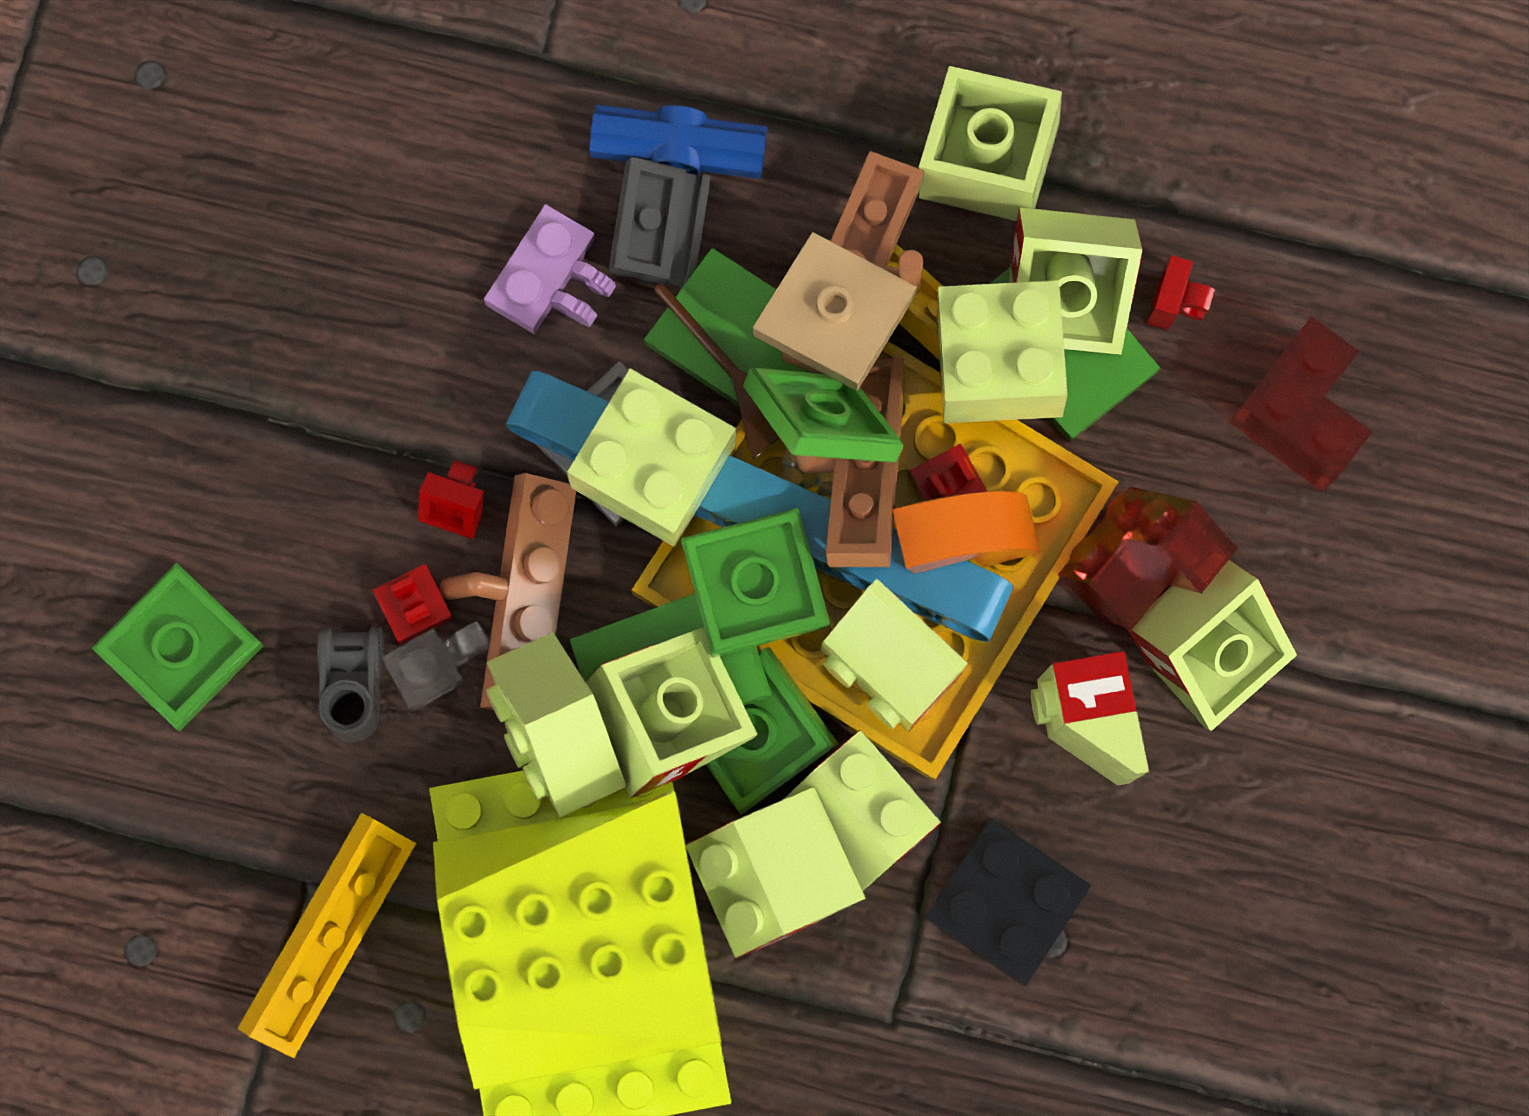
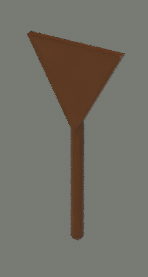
(757, 428)

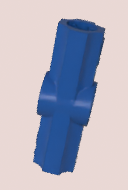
(678, 139)

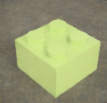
(989, 143)
(1001, 351)
(652, 457)
(553, 725)

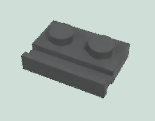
(659, 223)

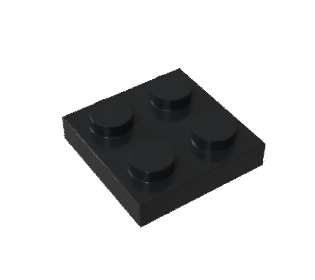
(1007, 902)

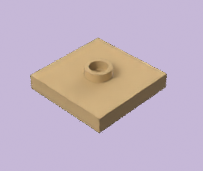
(834, 311)

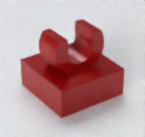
(1178, 295)
(946, 476)
(452, 501)
(412, 604)

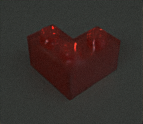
(1294, 417)
(1140, 550)

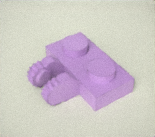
(542, 268)

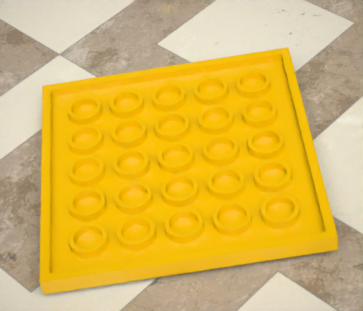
(1008, 456)

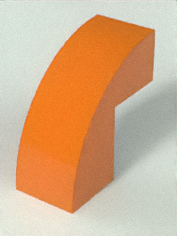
(966, 527)

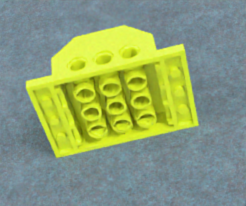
(575, 952)

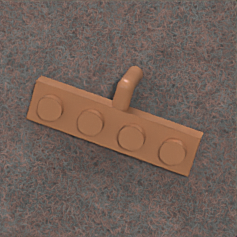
(876, 219)
(864, 489)
(530, 568)

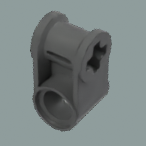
(349, 669)

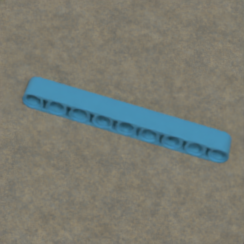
(954, 595)

